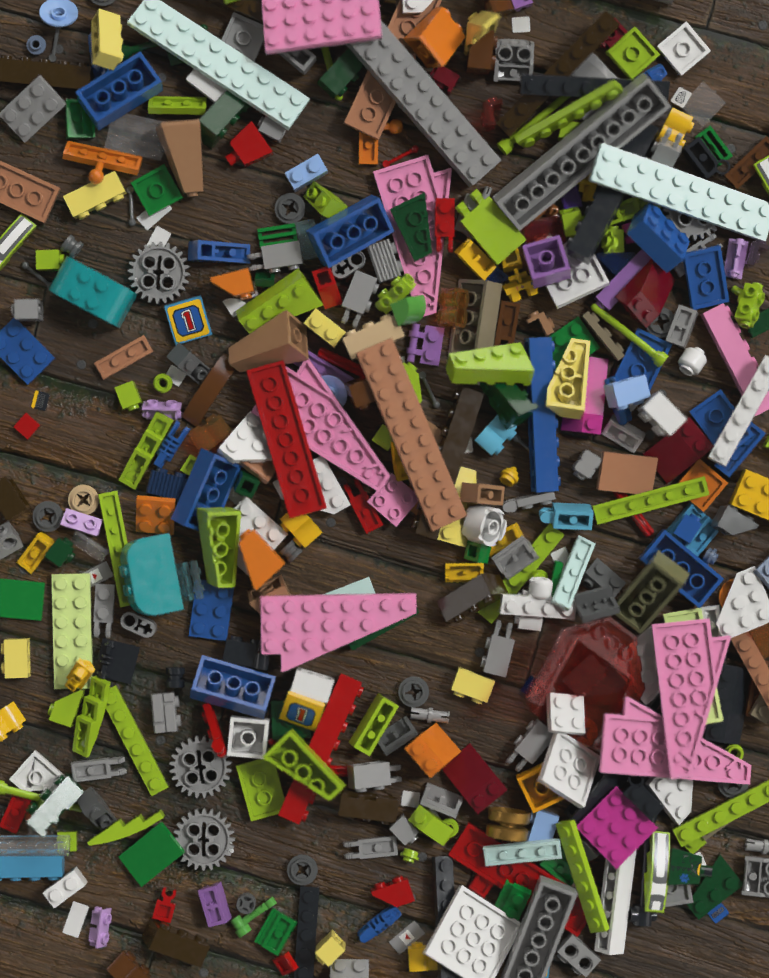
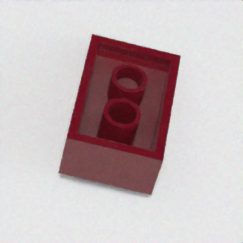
(646, 293)
(679, 450)
(474, 778)

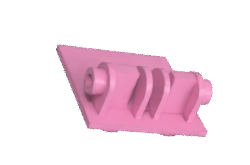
(394, 500)

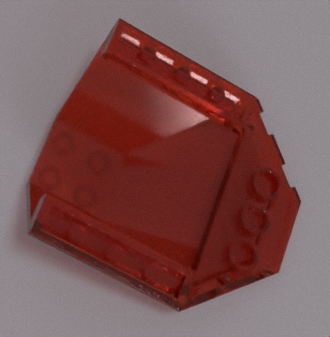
(613, 648)

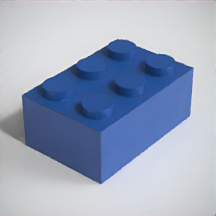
(658, 237)

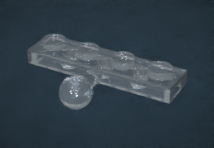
(34, 844)

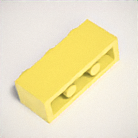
(106, 39)
(95, 196)

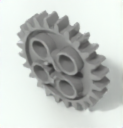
(692, 228)
(141, 272)
(183, 768)
(221, 839)

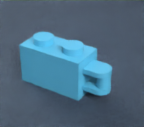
(568, 516)

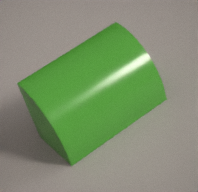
(409, 310)

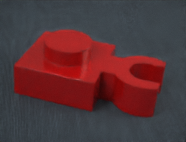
(165, 908)

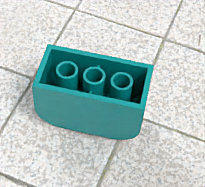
(93, 292)
(150, 576)

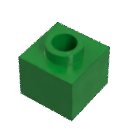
(477, 552)

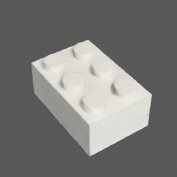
(661, 415)

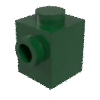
(246, 484)
(61, 552)

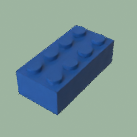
(119, 91)
(350, 231)
(206, 487)
(701, 579)
(232, 687)

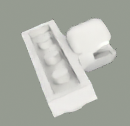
(535, 602)

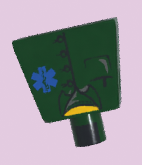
(686, 868)

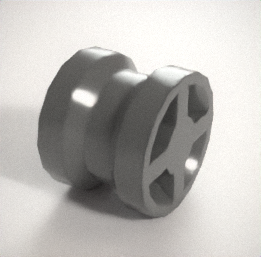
(71, 246)
(290, 551)
(243, 905)

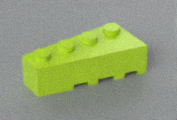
(290, 294)
(491, 365)
(220, 541)
(303, 764)

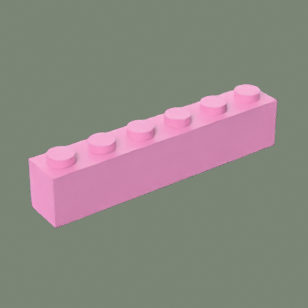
(733, 349)

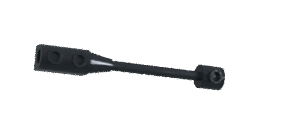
(637, 913)

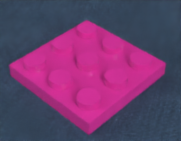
(616, 827)

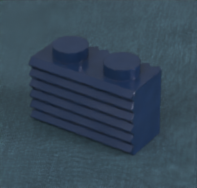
(166, 484)

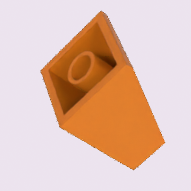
(435, 38)
(259, 557)
(433, 750)

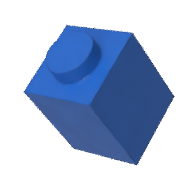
(688, 528)

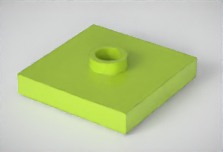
(633, 53)

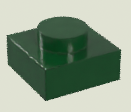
(264, 279)

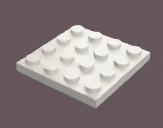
(472, 936)

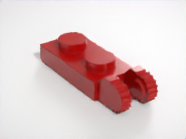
(444, 222)
(365, 512)
(214, 732)

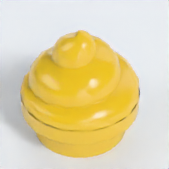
(509, 476)

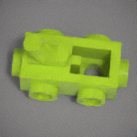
(400, 289)
(749, 303)

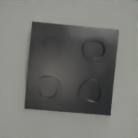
(116, 661)

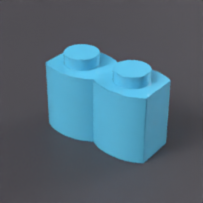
(493, 437)

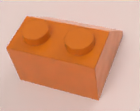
(236, 283)

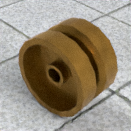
(507, 823)

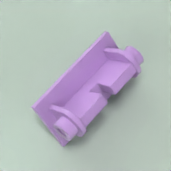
(735, 258)
(170, 408)
(81, 522)
(102, 918)

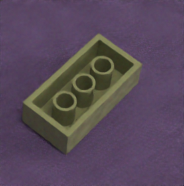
(650, 591)

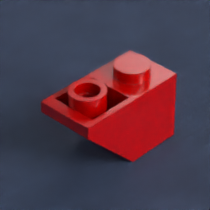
(327, 287)
(395, 892)

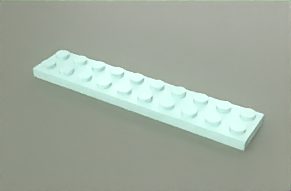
(219, 62)
(681, 192)

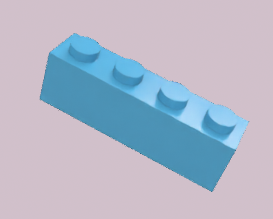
(31, 867)

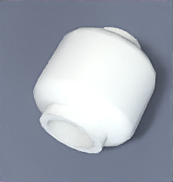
(692, 361)

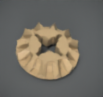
(83, 490)

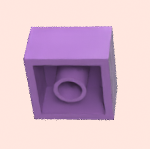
(546, 261)

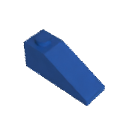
(218, 252)

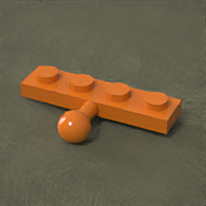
(369, 146)
(101, 159)

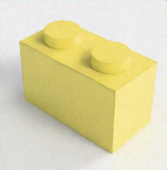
(324, 328)
(16, 658)
(472, 685)
(329, 948)

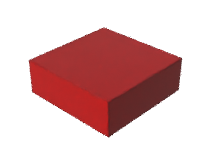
(27, 426)
(480, 886)
(285, 963)

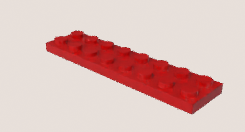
(286, 439)
(469, 852)

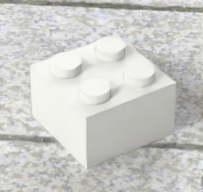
(312, 685)
(248, 736)

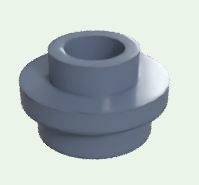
(39, 50)
(710, 556)

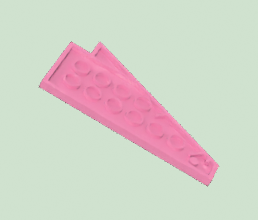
(398, 185)
(330, 428)
(316, 624)
(688, 676)
(637, 746)

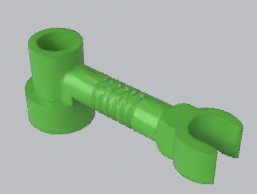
(241, 923)

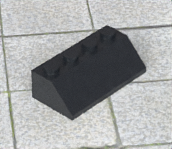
(732, 694)

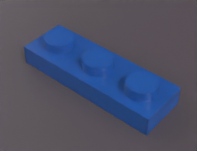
(742, 452)

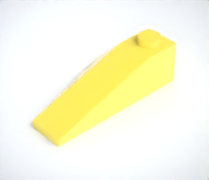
(478, 26)
(568, 386)
(452, 532)

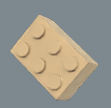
(372, 334)

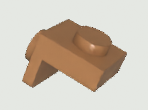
(546, 323)

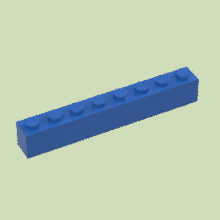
(542, 422)

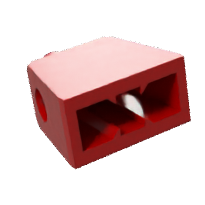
(248, 147)

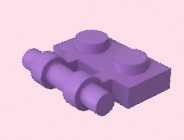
(431, 345)

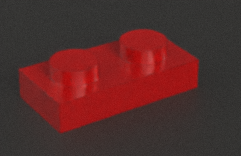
(15, 814)

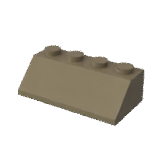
(481, 316)

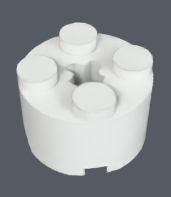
(484, 525)

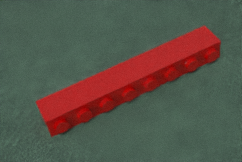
(322, 743)

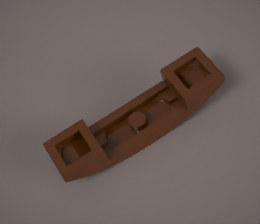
(208, 391)

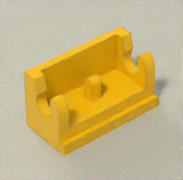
(475, 259)
(462, 571)

